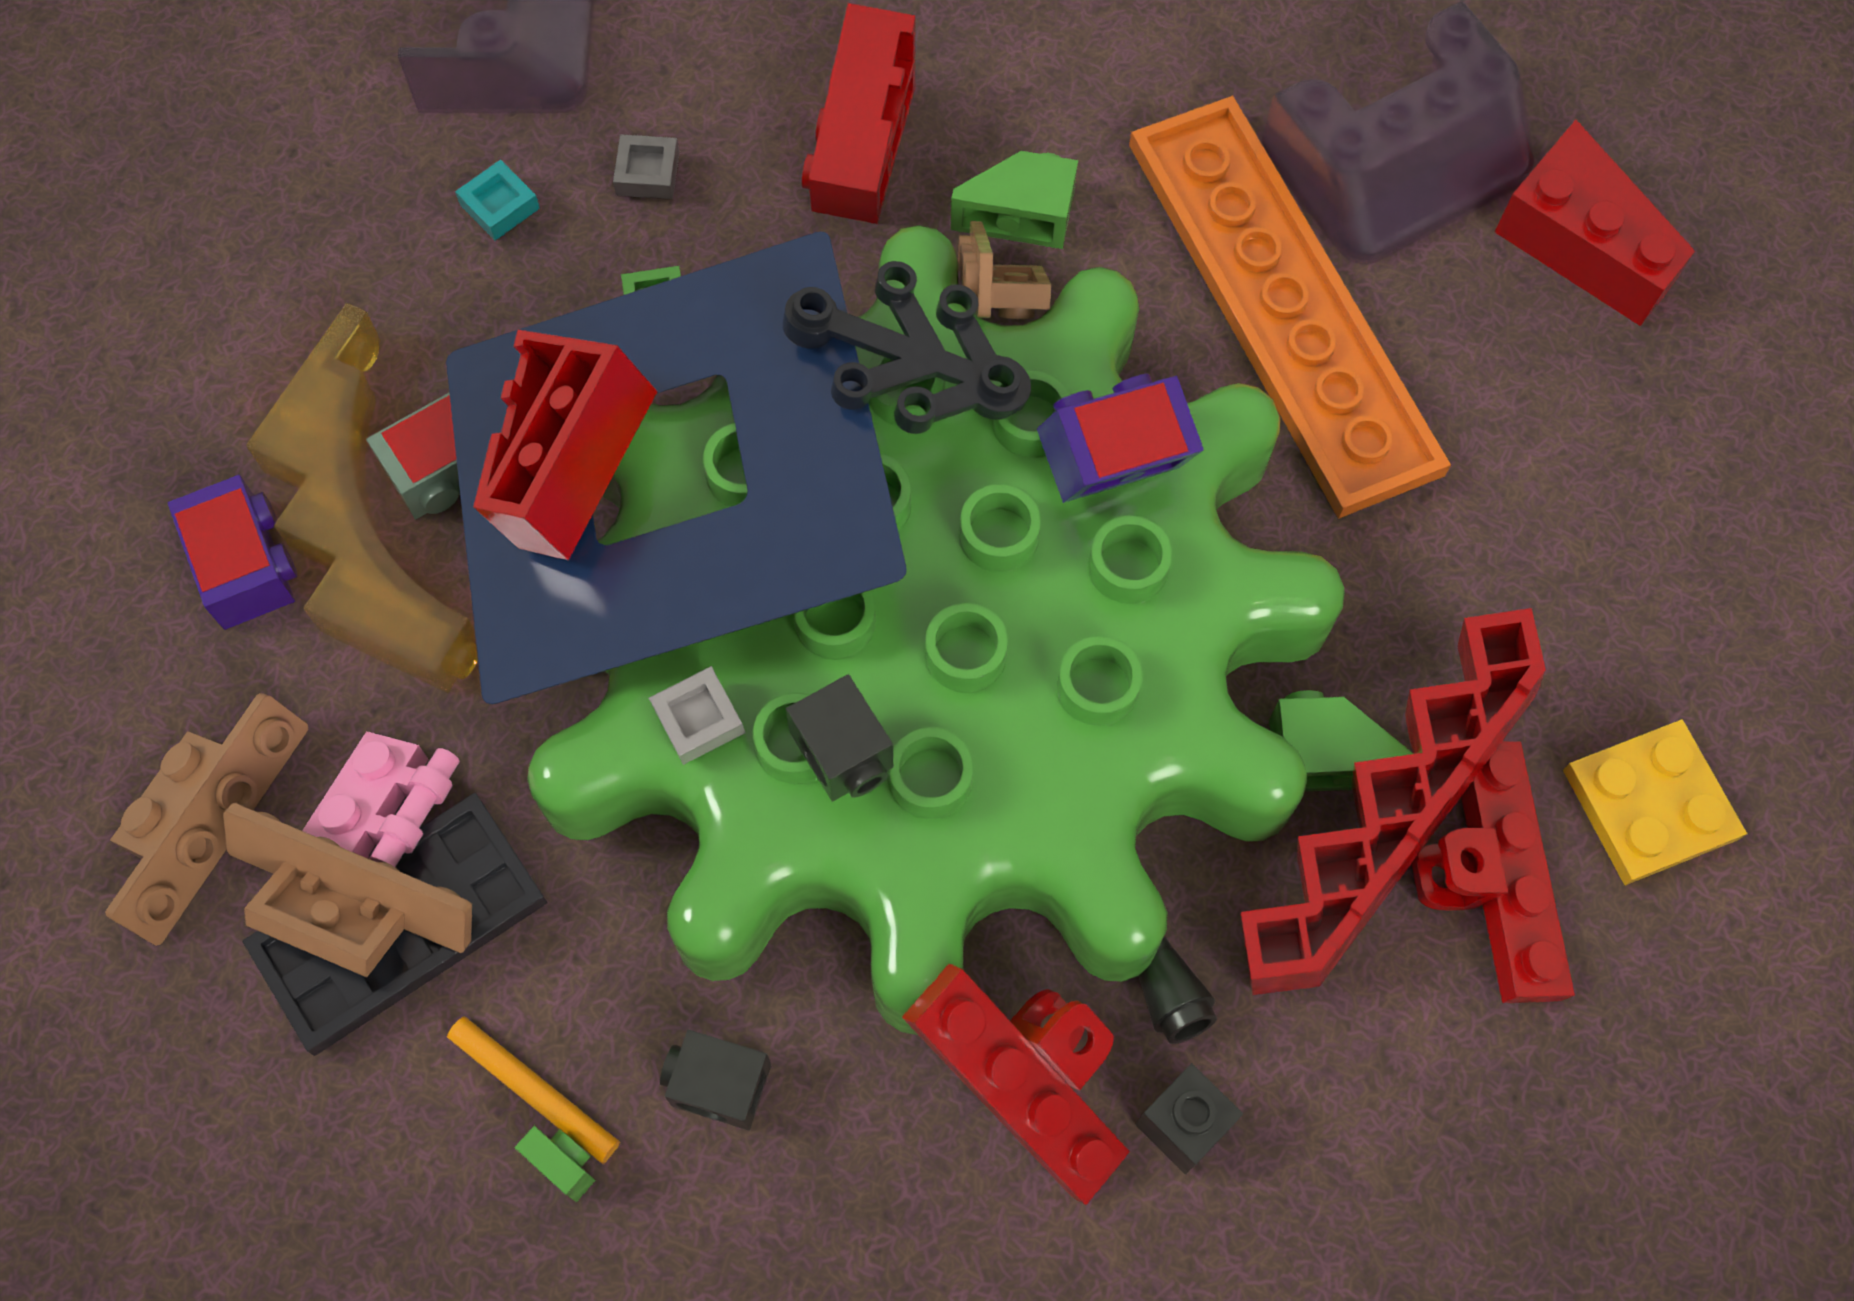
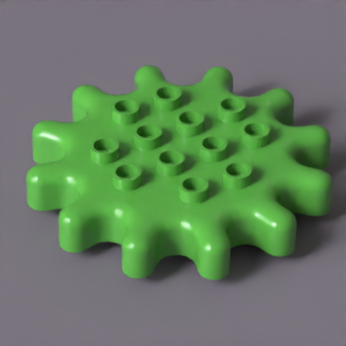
(1032, 668)

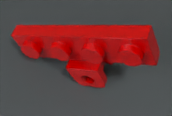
(1505, 869)
(1027, 1072)

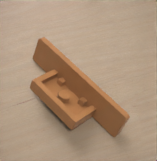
(1010, 288)
(180, 815)
(338, 899)

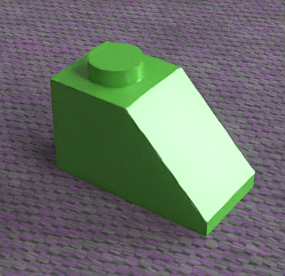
(1019, 199)
(1331, 737)

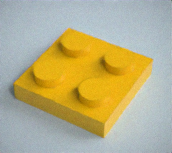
(1654, 802)

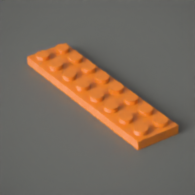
(1288, 308)

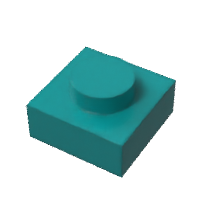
(497, 199)

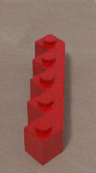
(1398, 805)

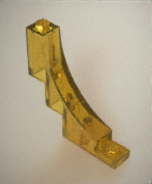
(319, 446)

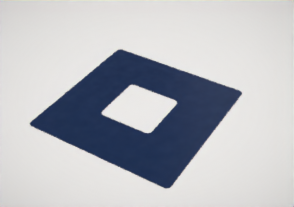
(813, 472)

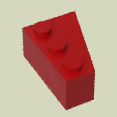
(863, 114)
(1595, 227)
(560, 439)

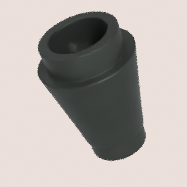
(1176, 997)

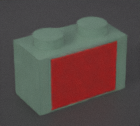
(421, 458)

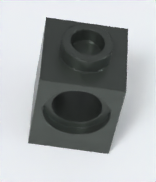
(841, 739)
(715, 1079)
(1188, 1118)

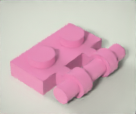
(370, 790)

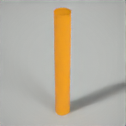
(533, 1089)

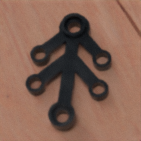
(915, 354)

